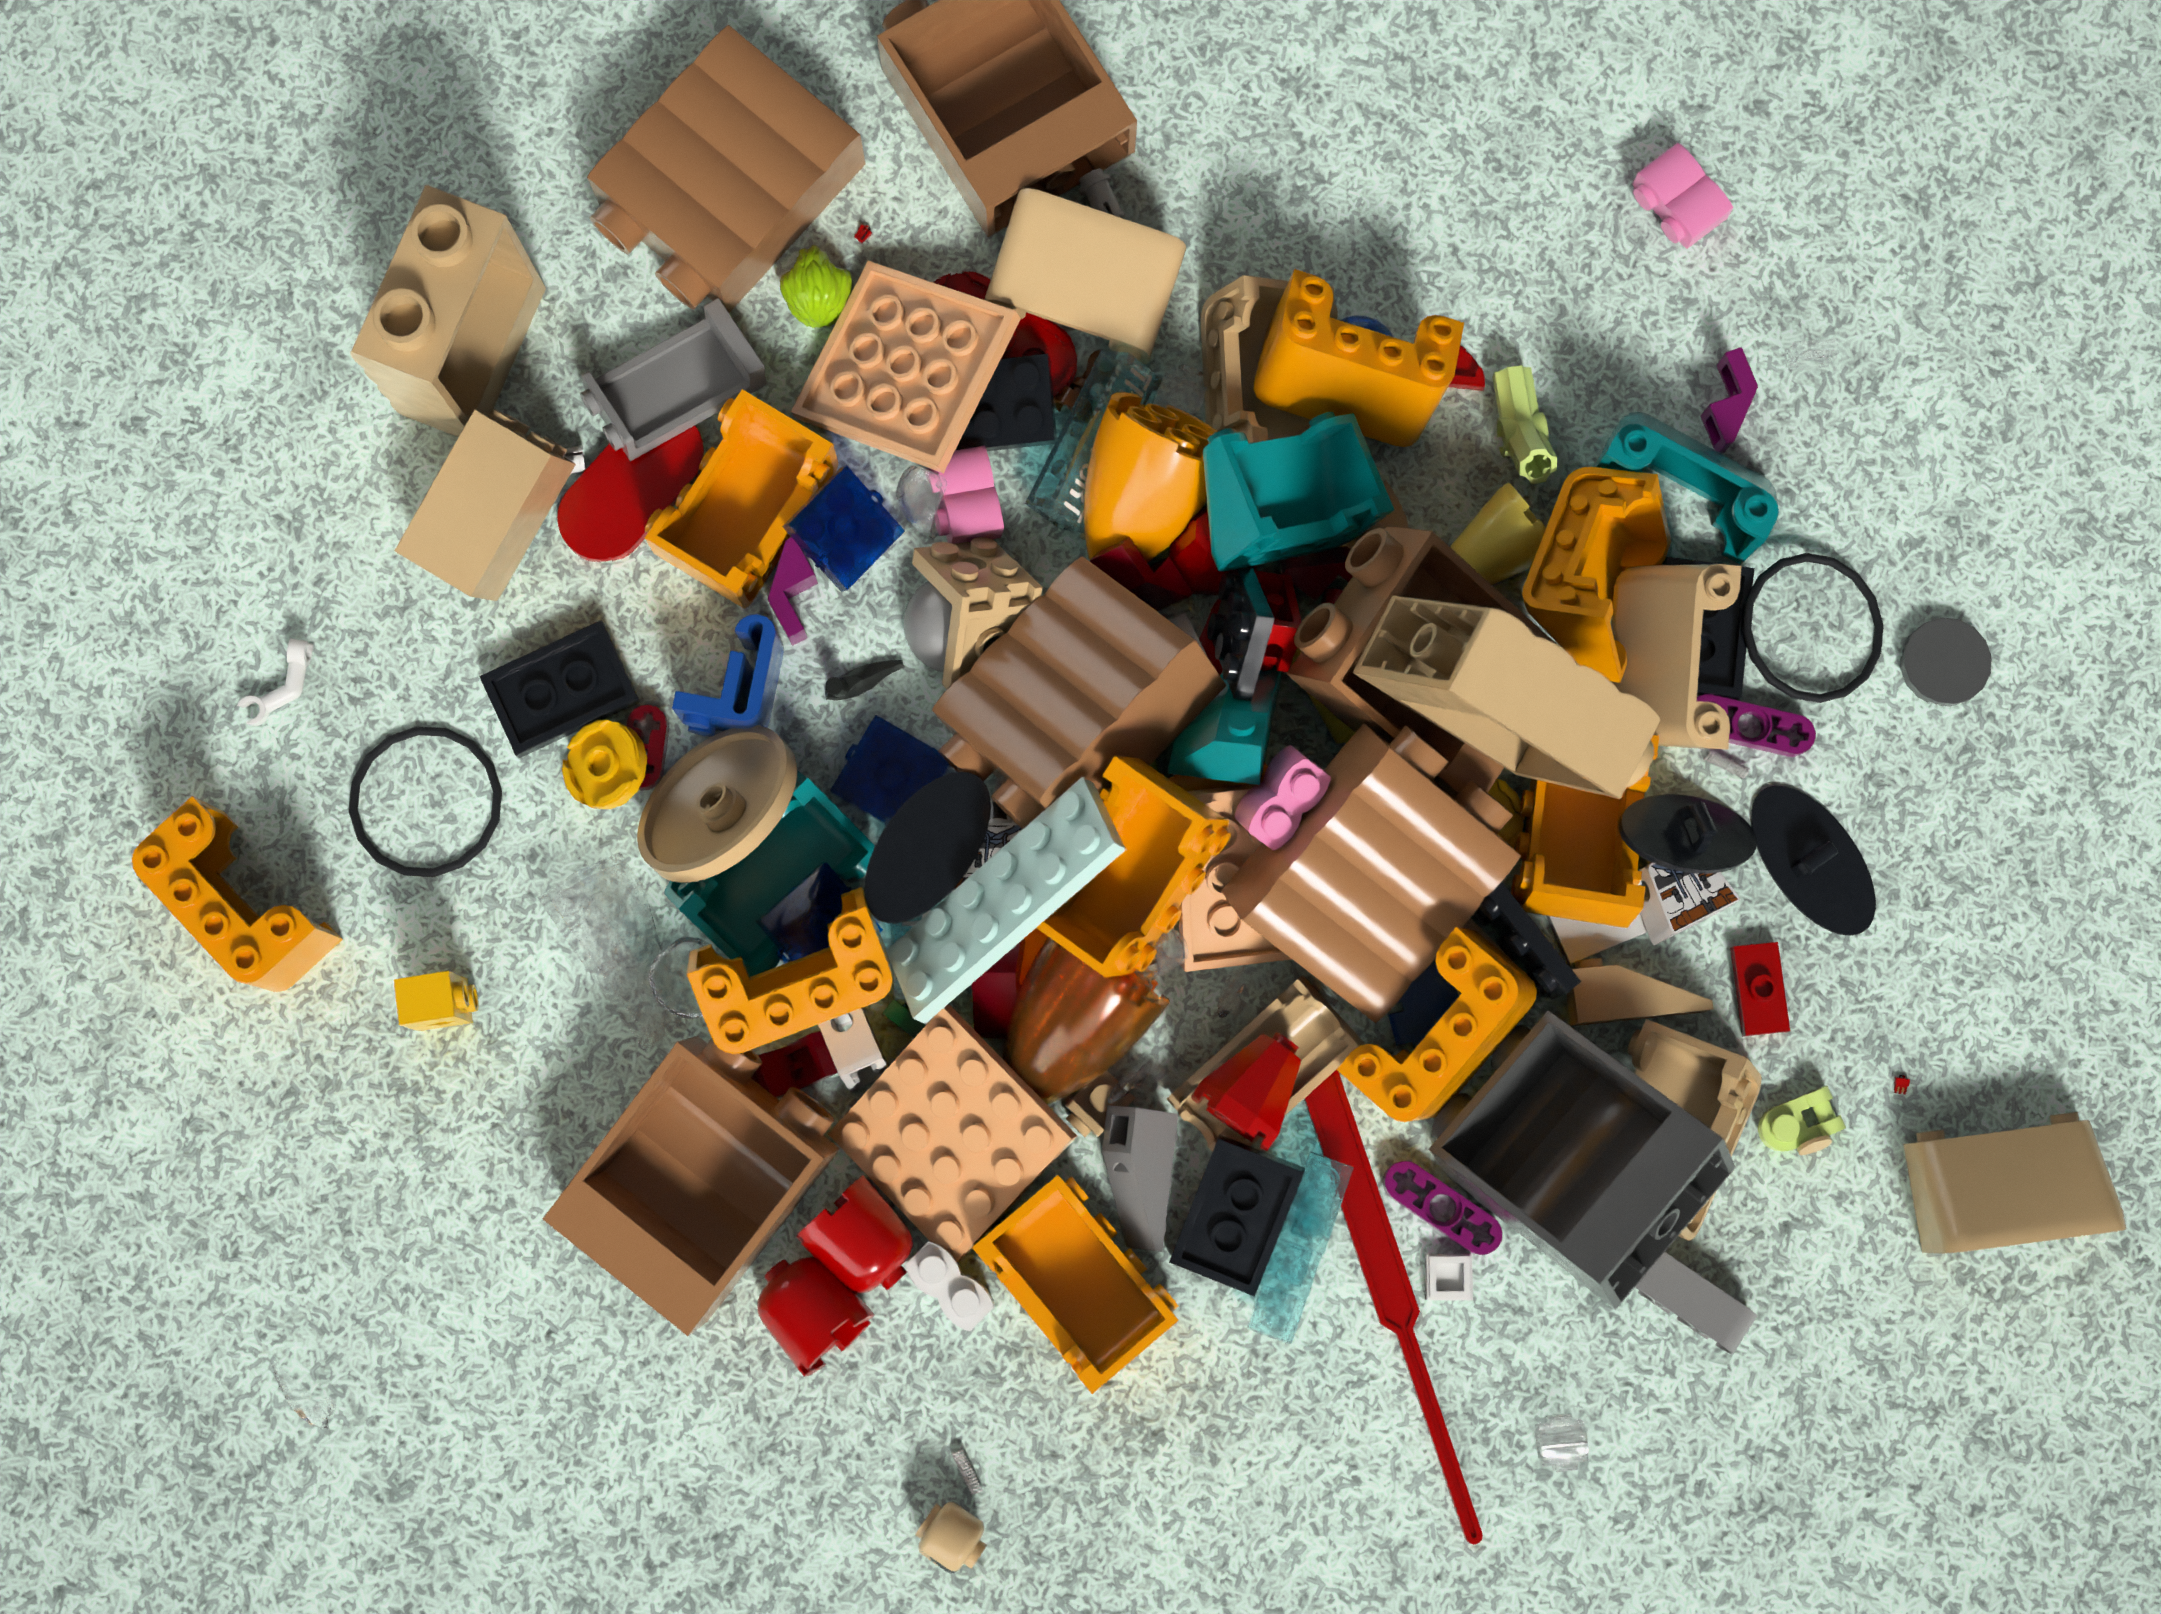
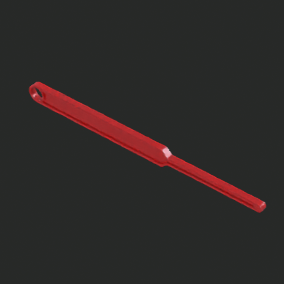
(1385, 1273)

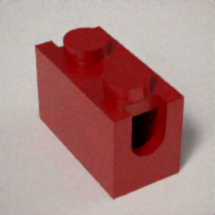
(1287, 617)

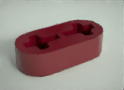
(657, 742)

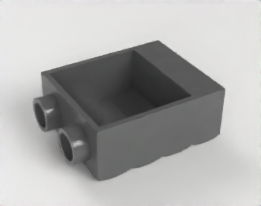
(1580, 1156)

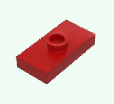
(1760, 989)

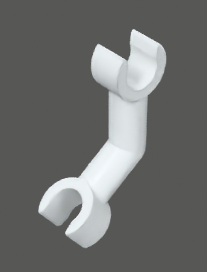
(298, 658)

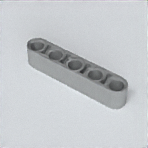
(1696, 1303)

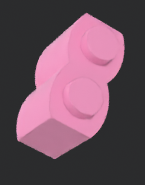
(1681, 196)
(970, 501)
(1276, 805)

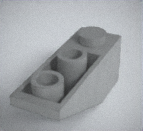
(1139, 1168)

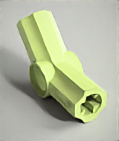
(1522, 425)

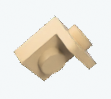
(1090, 1105)

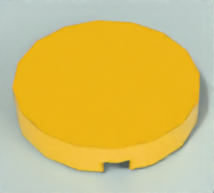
(604, 764)

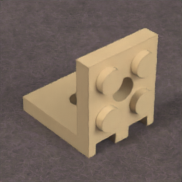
(985, 594)

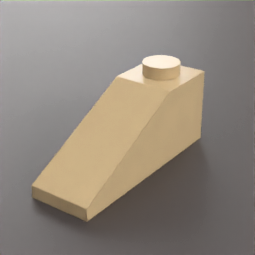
(1623, 995)

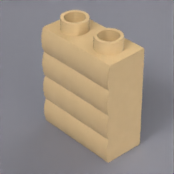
(449, 312)
(1510, 695)

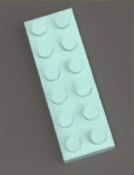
(1005, 900)

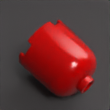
(861, 1240)
(810, 1312)

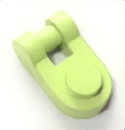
(1784, 1126)

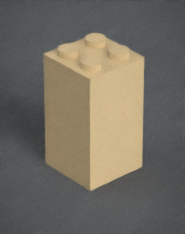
(486, 504)

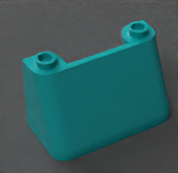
(1290, 492)
(1745, 496)
(733, 900)

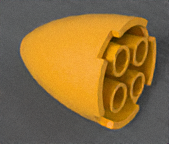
(1144, 475)

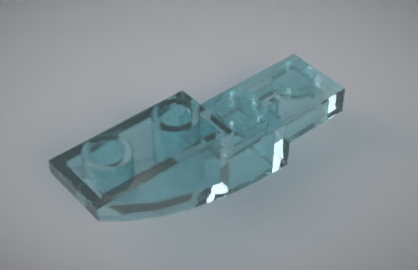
(1299, 1248)

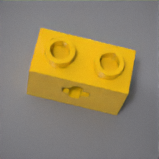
(435, 1000)

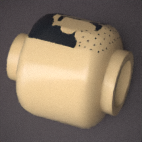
(951, 1537)

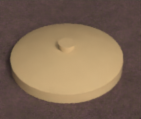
(717, 804)

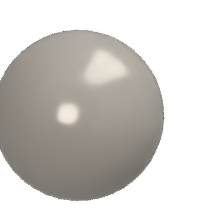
(928, 626)

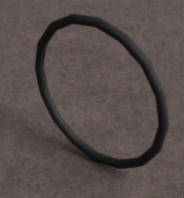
(1750, 642)
(378, 750)

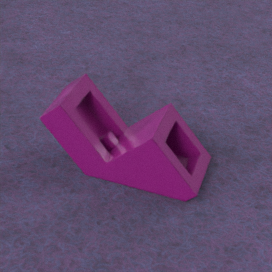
(1726, 416)
(790, 579)

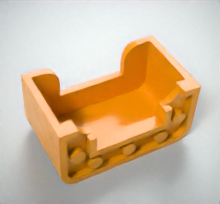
(1329, 365)
(747, 489)
(1575, 856)
(183, 870)
(1138, 895)
(796, 995)
(1491, 1005)
(1077, 1282)

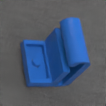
(710, 714)

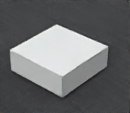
(1448, 1277)

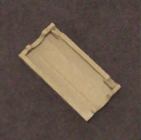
(1303, 1019)

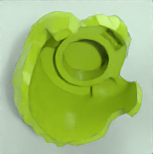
(815, 288)

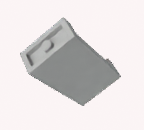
(674, 383)

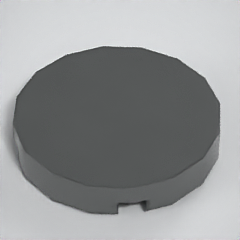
(1945, 662)

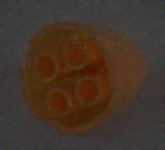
(1074, 1022)

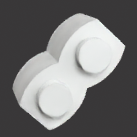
(940, 1276)

